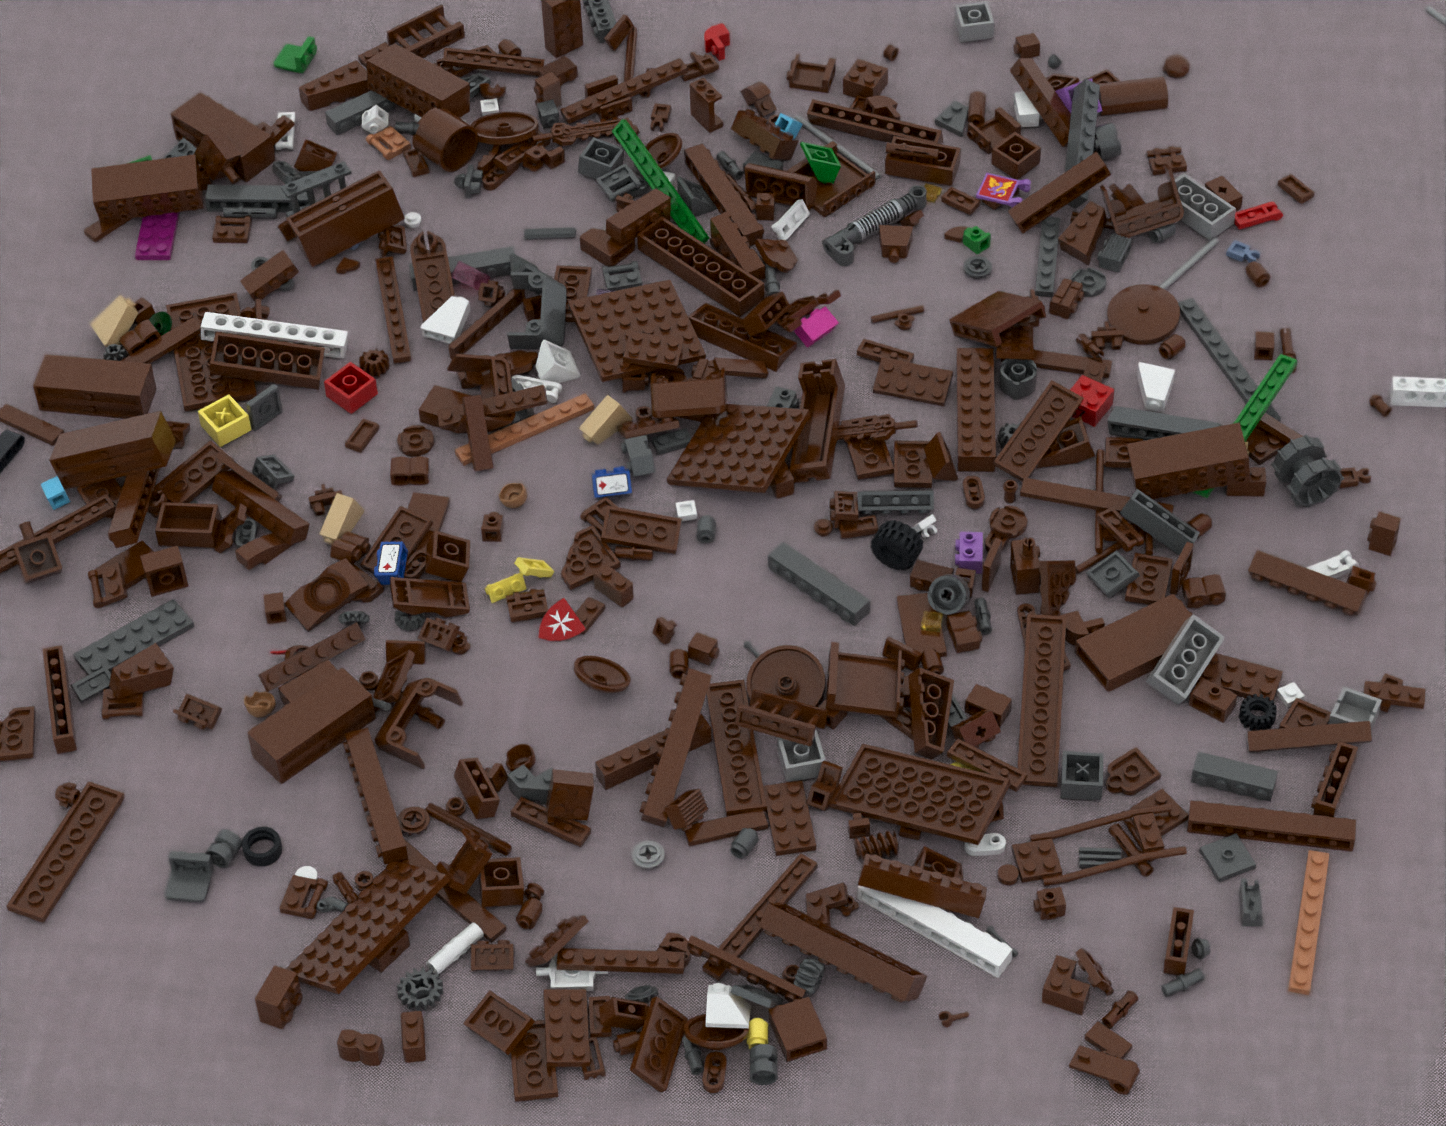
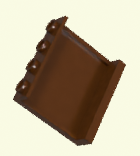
(848, 184)
(993, 315)
(864, 683)

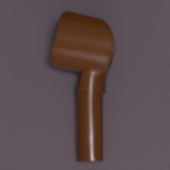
(945, 1014)

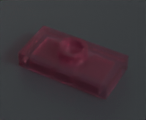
(469, 275)

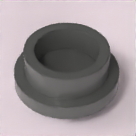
(1200, 948)

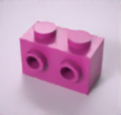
(816, 326)

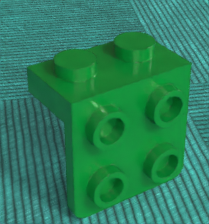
(295, 57)

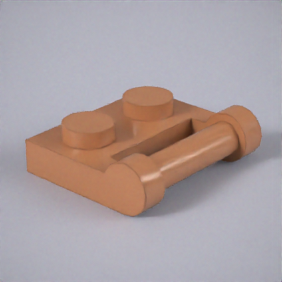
(390, 138)

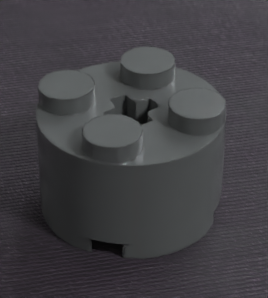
(1106, 141)
(1018, 377)
(959, 597)

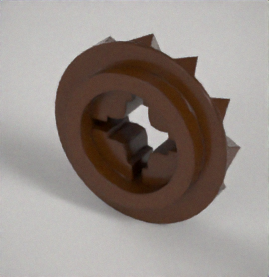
(407, 816)

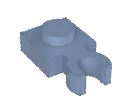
(1242, 251)

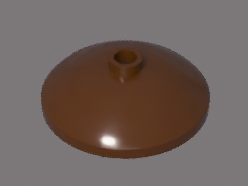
(665, 149)
(601, 674)
(713, 1037)

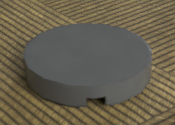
(1092, 281)

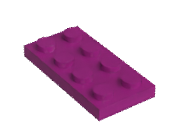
(157, 237)

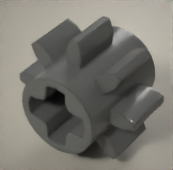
(114, 352)

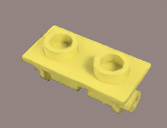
(505, 587)

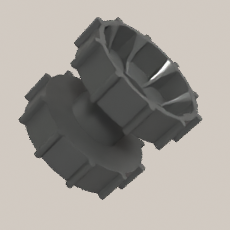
(1307, 471)

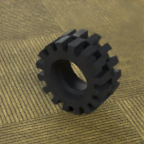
(1257, 703)

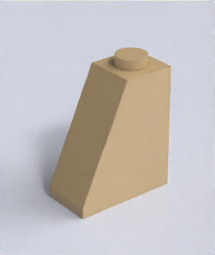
(115, 320)
(604, 421)
(341, 518)

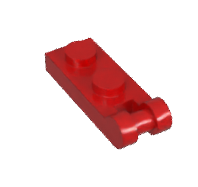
(1257, 215)

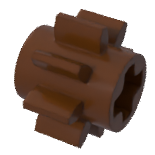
(67, 794)

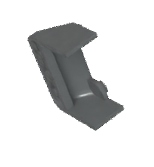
(553, 312)

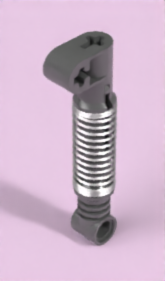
(867, 225)

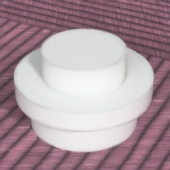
(412, 220)

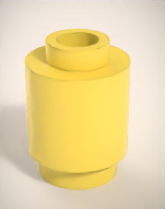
(757, 1032)

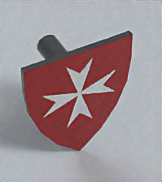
(560, 622)

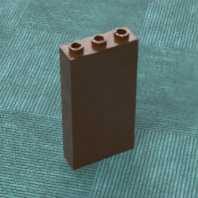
(1132, 643)

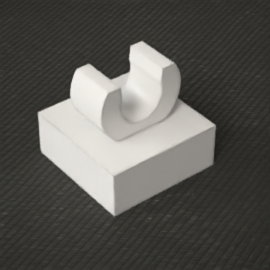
(926, 525)

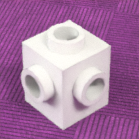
(374, 120)

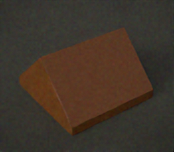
(940, 459)

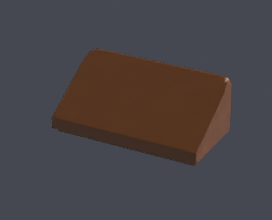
(397, 647)

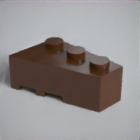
(1083, 233)
(141, 673)

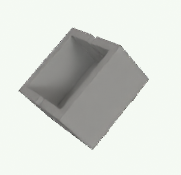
(1355, 707)

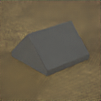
(694, 197)

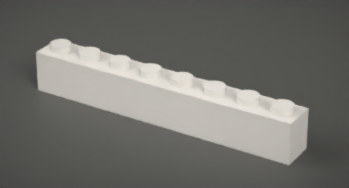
(942, 929)

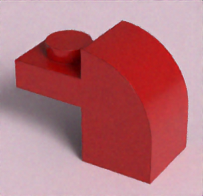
(716, 40)

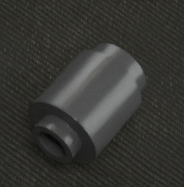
(1162, 233)
(706, 529)
(744, 843)

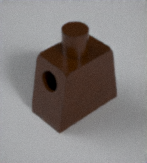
(895, 241)

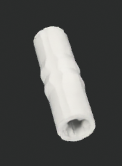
(455, 948)

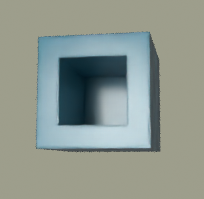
(788, 124)
(55, 492)

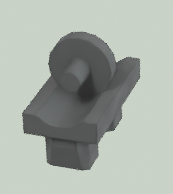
(470, 182)

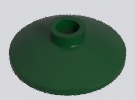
(162, 322)

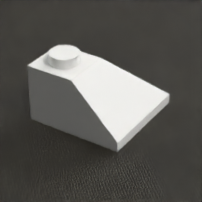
(556, 363)
(725, 1008)

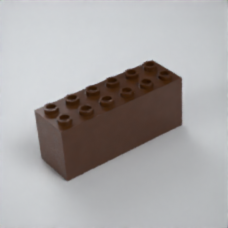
(416, 82)
(205, 115)
(147, 188)
(345, 218)
(94, 386)
(112, 450)
(1189, 461)
(311, 725)

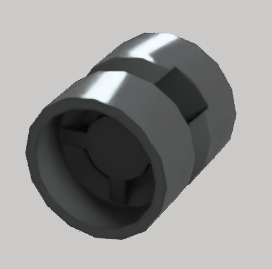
(224, 849)
(763, 1064)

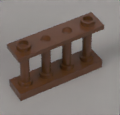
(431, 44)
(781, 717)

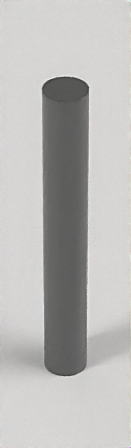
(381, 704)

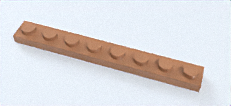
(531, 426)
(1308, 923)

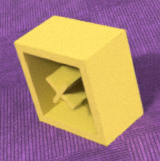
(224, 420)

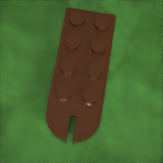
(431, 273)
(188, 479)

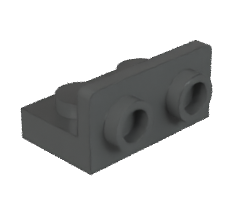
(272, 471)

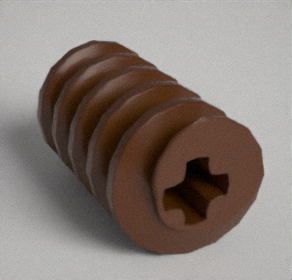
(876, 846)

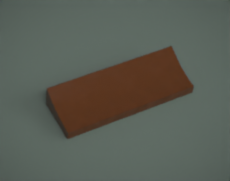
(729, 334)

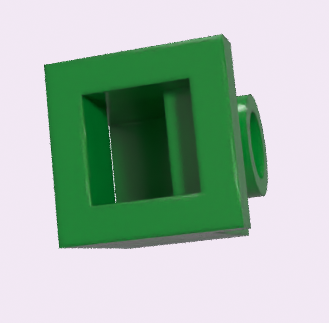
(976, 239)

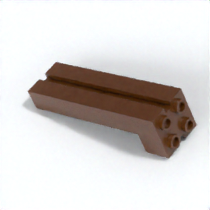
(823, 397)

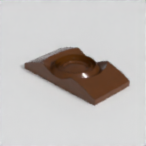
(326, 594)
(429, 596)

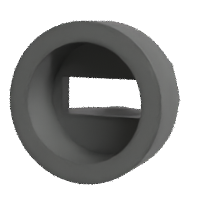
(1054, 61)

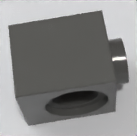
(548, 113)

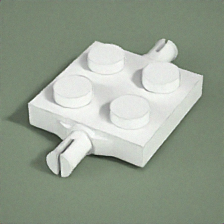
(568, 978)

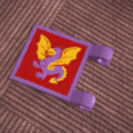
(1002, 189)

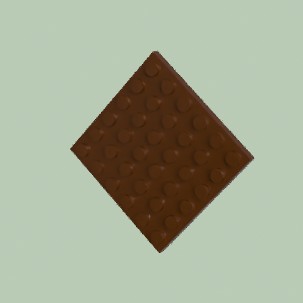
(648, 309)
(739, 448)

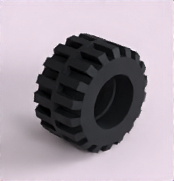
(896, 545)

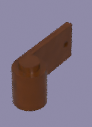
(1118, 1071)

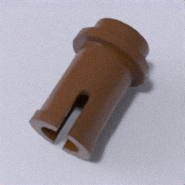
(1377, 402)
(1010, 488)

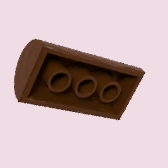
(1133, 95)
(786, 185)

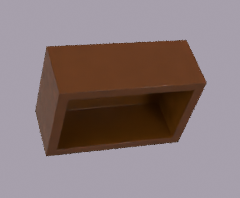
(188, 525)

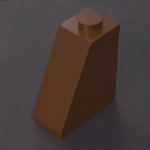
(604, 247)

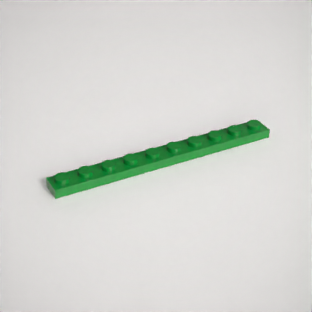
(658, 180)
(1262, 399)

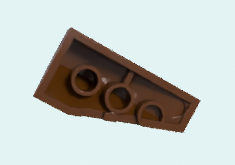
(1070, 447)

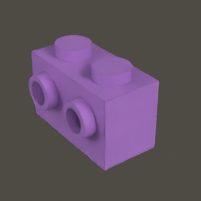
(970, 551)

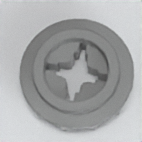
(639, 854)

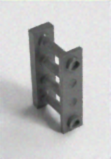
(313, 181)

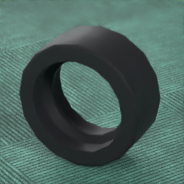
(255, 835)

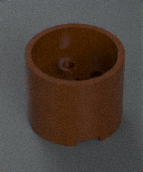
(445, 139)

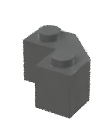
(638, 455)
(526, 785)

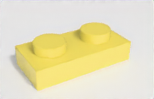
(534, 567)

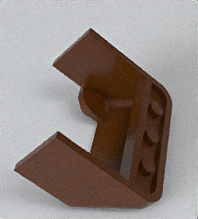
(1148, 216)
(494, 379)
(689, 396)
(392, 734)

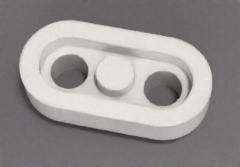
(987, 846)

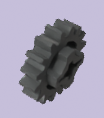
(420, 989)

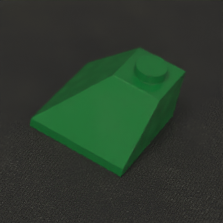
(822, 161)

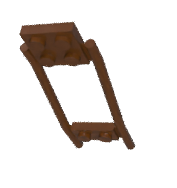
(1116, 457)
(1040, 861)

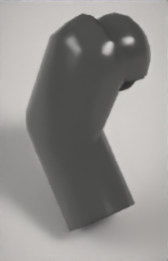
(331, 903)

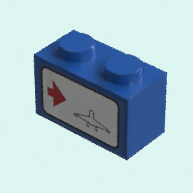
(611, 482)
(391, 561)

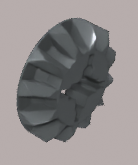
(975, 262)
(352, 617)
(402, 620)
(642, 993)

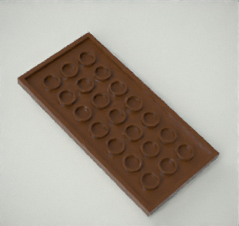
(194, 356)
(920, 794)
(366, 926)

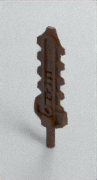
(566, 135)
(879, 429)

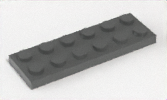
(154, 627)

